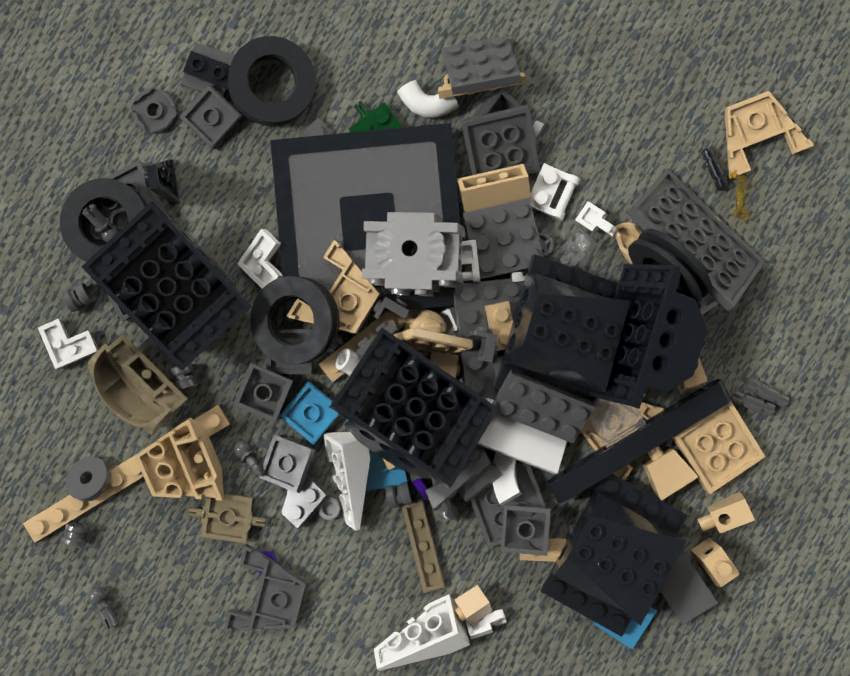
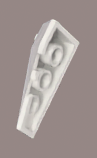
(352, 468)
(429, 636)

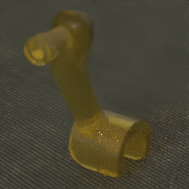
(739, 195)

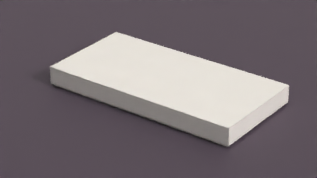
(523, 443)

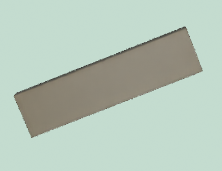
(423, 546)

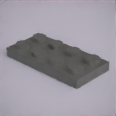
(542, 406)

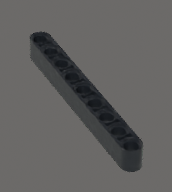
(655, 432)

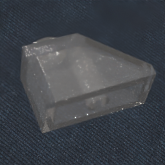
(574, 249)

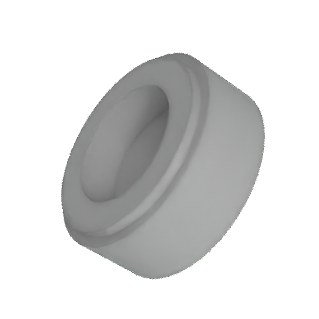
(329, 508)

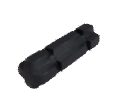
(715, 168)

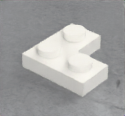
(257, 256)
(65, 349)

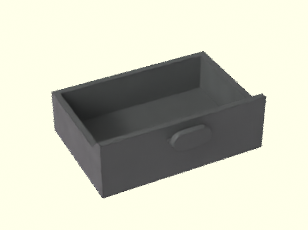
(686, 590)

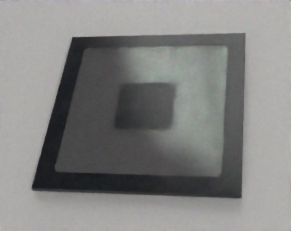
(342, 179)

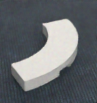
(506, 485)

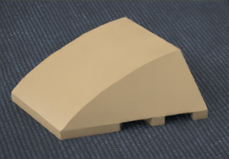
(182, 464)

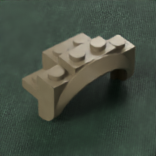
(134, 387)

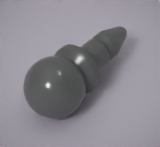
(244, 451)

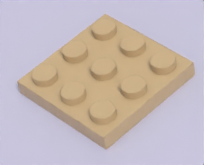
(719, 447)

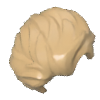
(428, 321)

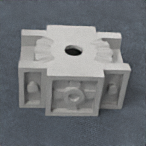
(434, 264)

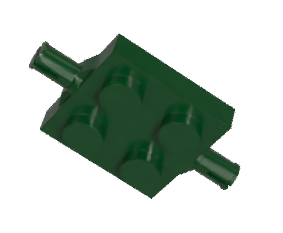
(374, 119)

